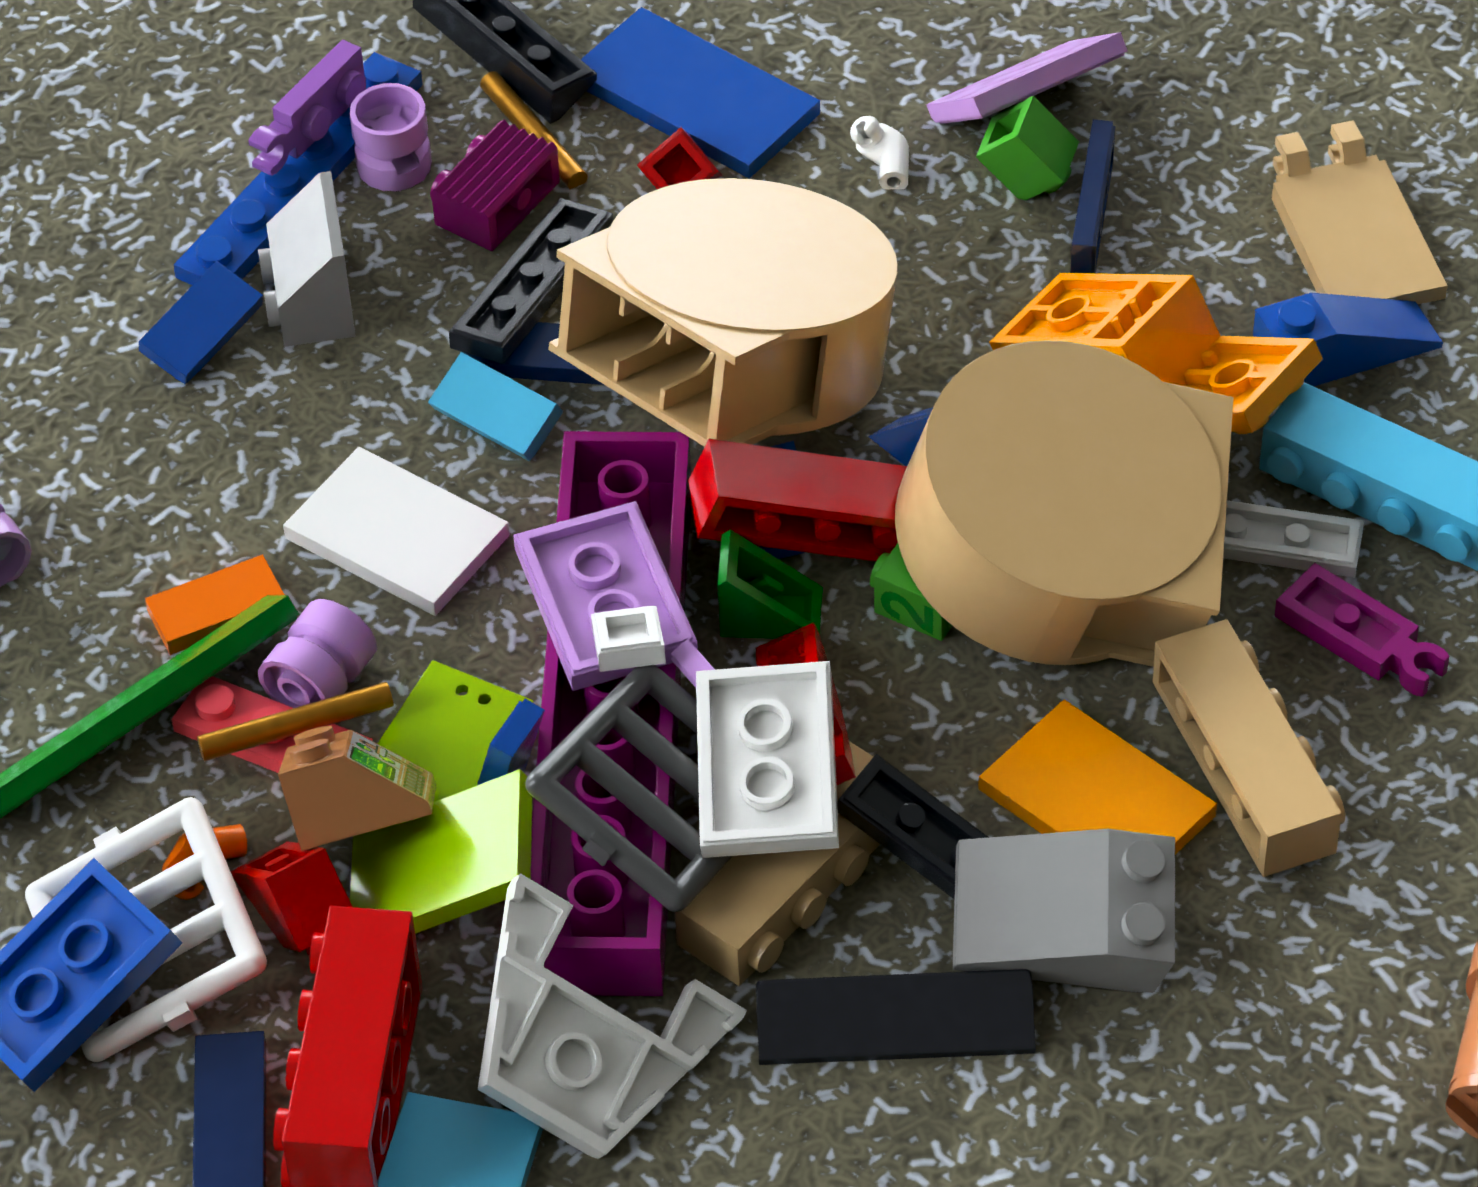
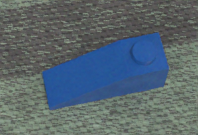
(1349, 331)

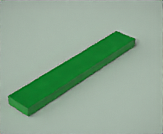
(143, 700)

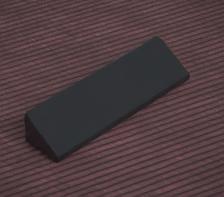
(515, 47)
(895, 1016)

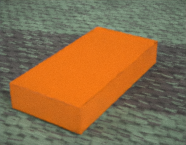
(204, 604)

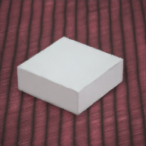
(628, 638)

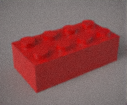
(352, 1050)

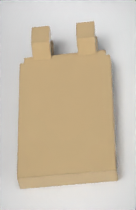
(1352, 222)

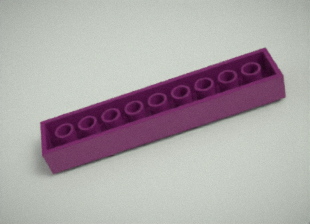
(615, 928)

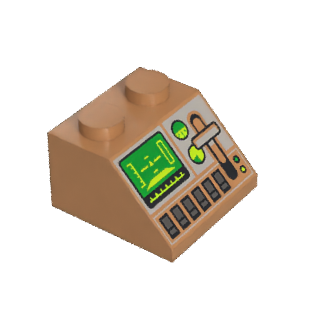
(349, 786)

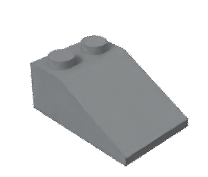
(1068, 907)

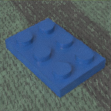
(74, 970)

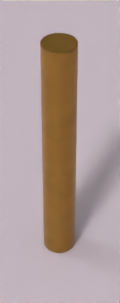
(523, 117)
(295, 721)

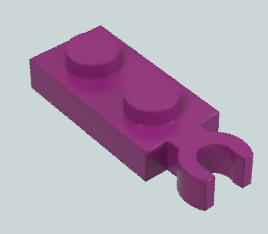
(1359, 629)

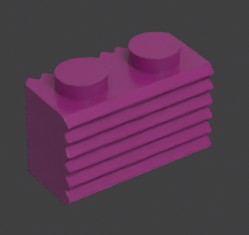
(495, 185)

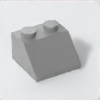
(307, 268)

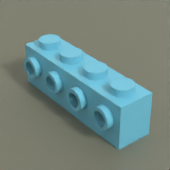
(1375, 471)

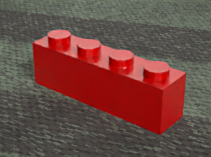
(796, 499)

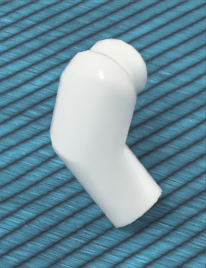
(884, 147)

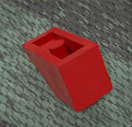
(292, 892)

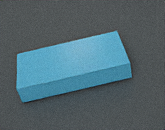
(495, 406)

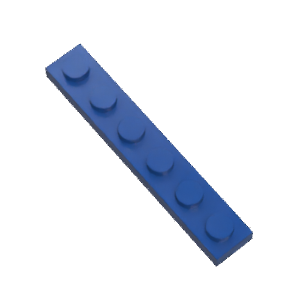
(242, 226)

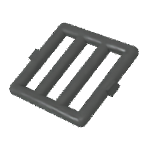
(603, 840)

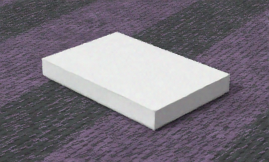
(396, 530)
(766, 759)

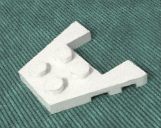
(569, 1055)

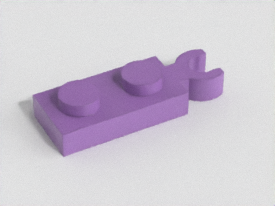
(310, 108)

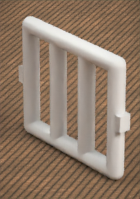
(227, 914)

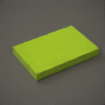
(449, 859)

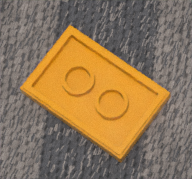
(1085, 777)

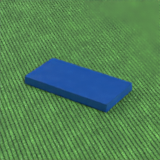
(689, 83)

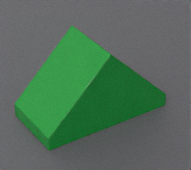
(761, 593)

